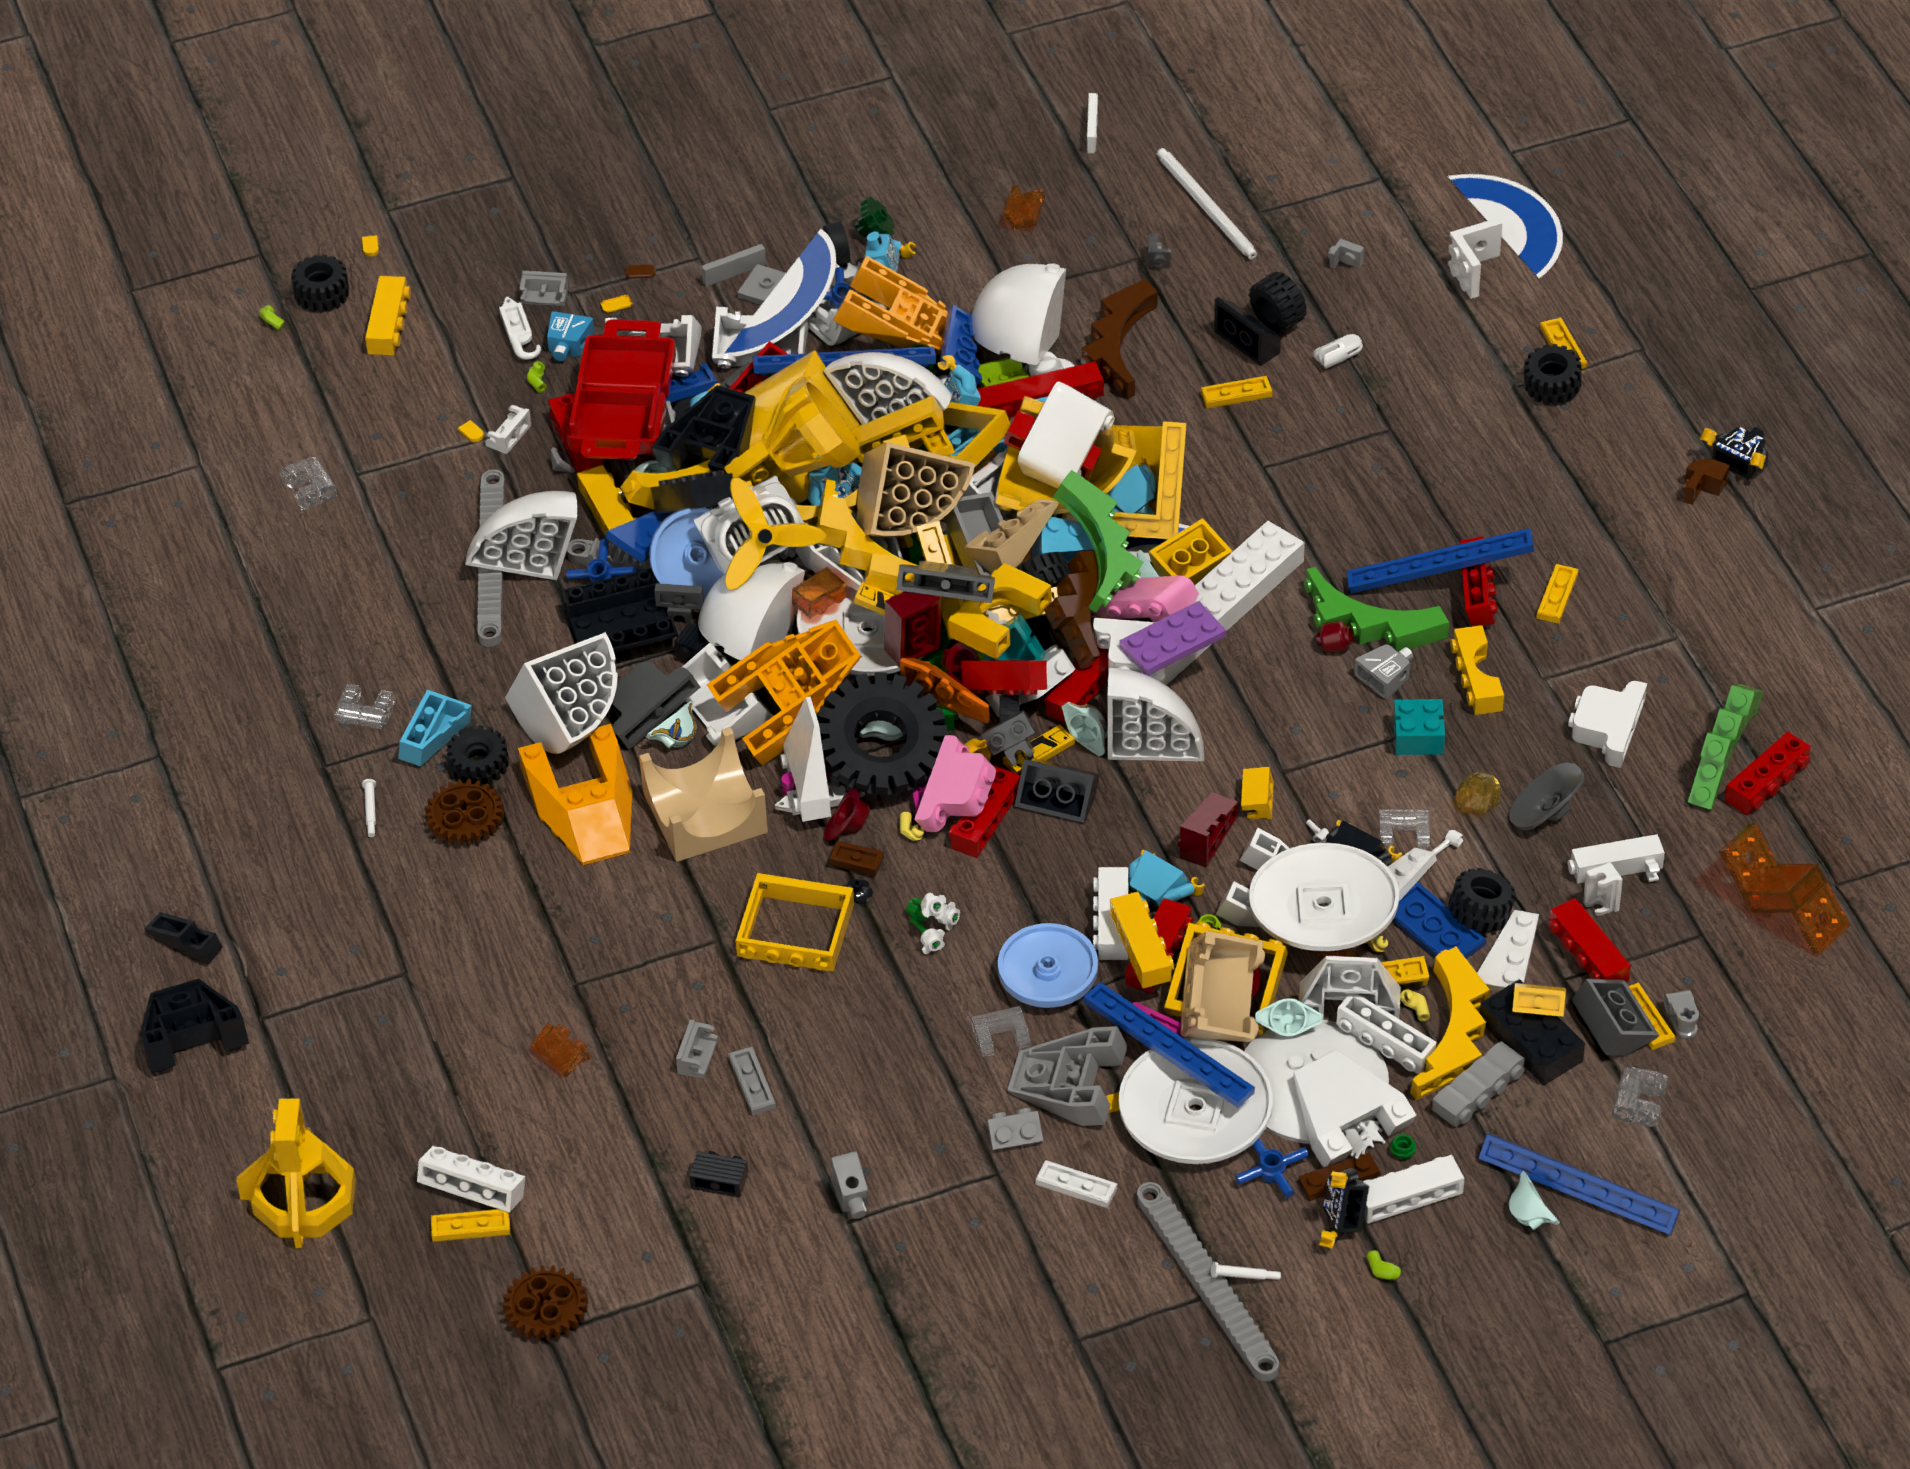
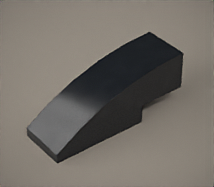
(184, 937)

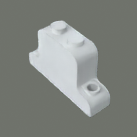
(1108, 634)
(1057, 669)
(1608, 719)

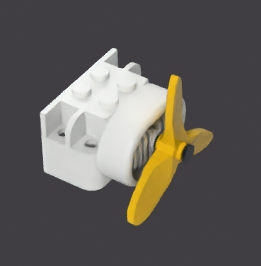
(753, 528)

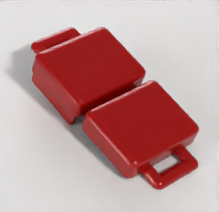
(621, 391)

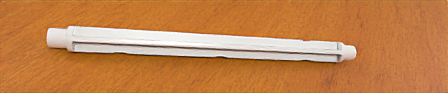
(1207, 203)

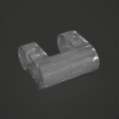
(319, 482)
(352, 712)
(1404, 820)
(998, 1022)
(1627, 1103)

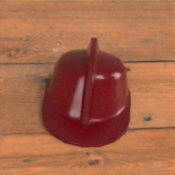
(952, 660)
(848, 817)

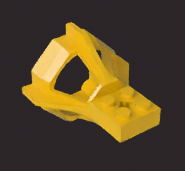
(795, 450)
(297, 1155)

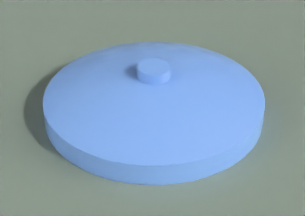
(680, 553)
(1047, 965)

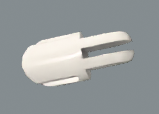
(1338, 350)

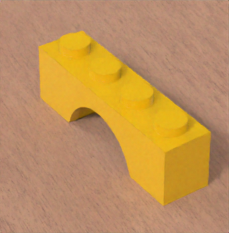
(1484, 691)

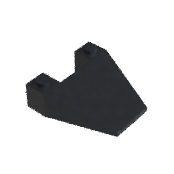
(712, 428)
(187, 1018)

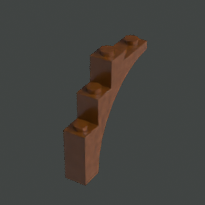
(1118, 316)
(1071, 609)

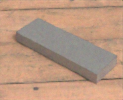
(733, 265)
(752, 1081)

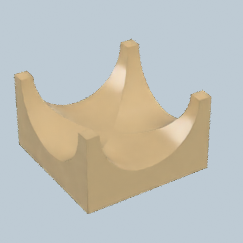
(705, 802)

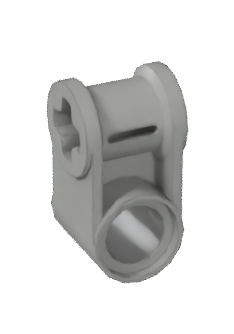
(1682, 1013)

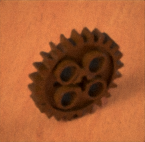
(464, 812)
(525, 1295)

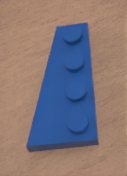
(959, 341)
(692, 384)
(637, 534)

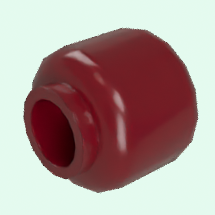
(1334, 637)

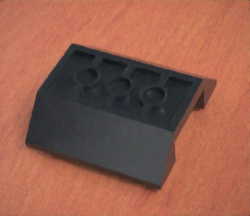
(621, 608)

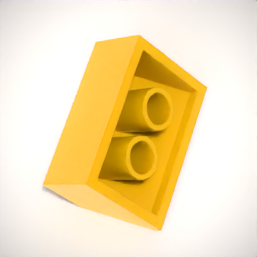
(1190, 553)

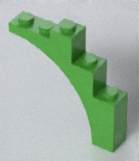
(1108, 538)
(1372, 623)
(1720, 744)

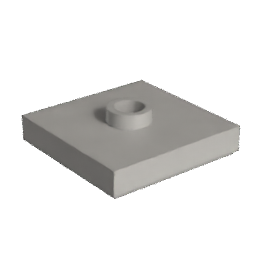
(760, 284)

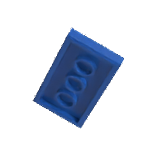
(1432, 925)

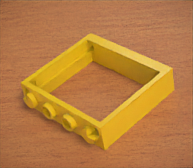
(992, 423)
(800, 892)
(1274, 947)

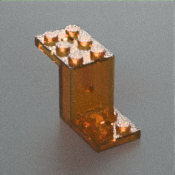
(1784, 888)

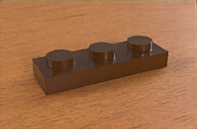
(1314, 1182)

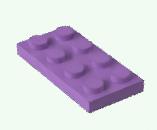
(1172, 638)

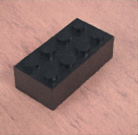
(691, 491)
(1540, 1039)

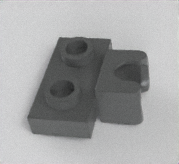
(679, 599)
(1011, 736)

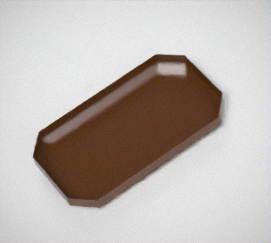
(640, 271)

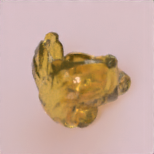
(1485, 793)

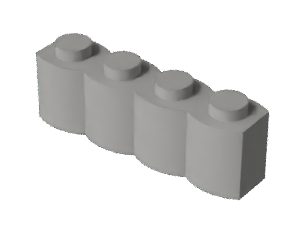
(1478, 1084)

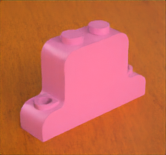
(956, 785)

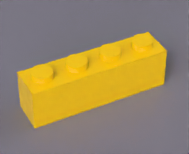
(387, 315)
(913, 421)
(604, 498)
(1141, 939)

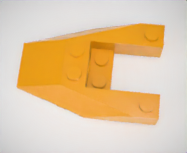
(912, 313)
(790, 670)
(588, 815)

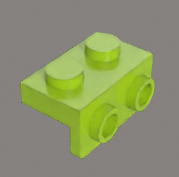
(1001, 372)

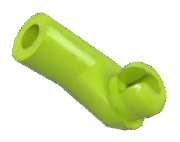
(267, 314)
(535, 375)
(1382, 1269)

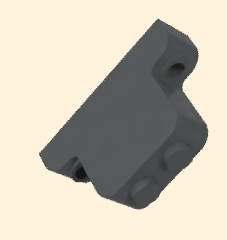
(945, 581)
(647, 699)

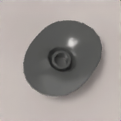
(1546, 796)

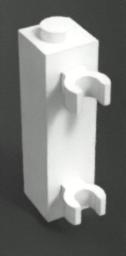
(1626, 856)

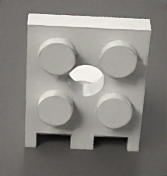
(1467, 255)

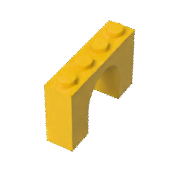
(1010, 587)

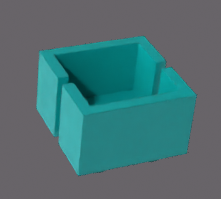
(1021, 644)
(1419, 727)

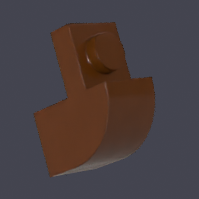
(1706, 476)

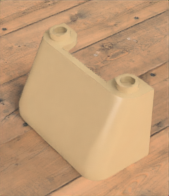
(1220, 987)

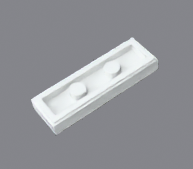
(1092, 123)
(1076, 1184)

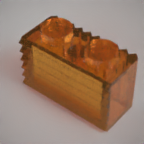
(819, 593)

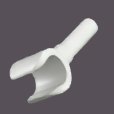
(1320, 835)
(1453, 838)

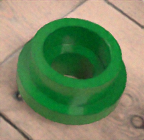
(1403, 1141)

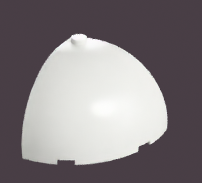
(1021, 311)
(883, 383)
(526, 535)
(754, 612)
(565, 693)
(1149, 720)

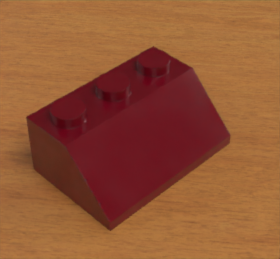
(912, 625)

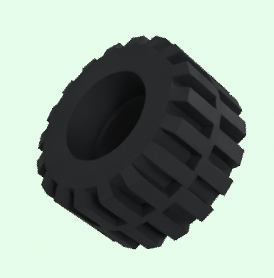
(320, 283)
(1277, 302)
(1552, 388)
(1048, 567)
(1482, 900)

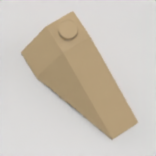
(1013, 537)

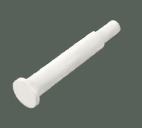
(369, 785)
(1243, 1272)

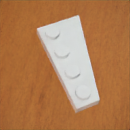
(1411, 868)
(1510, 952)

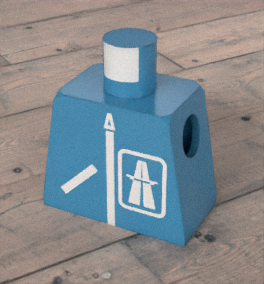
(568, 334)

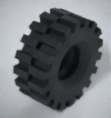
(477, 743)

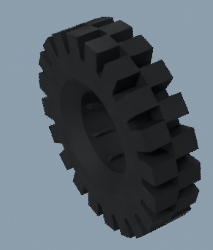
(880, 701)

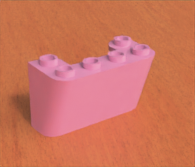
(1149, 598)

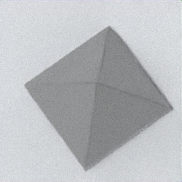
(561, 461)

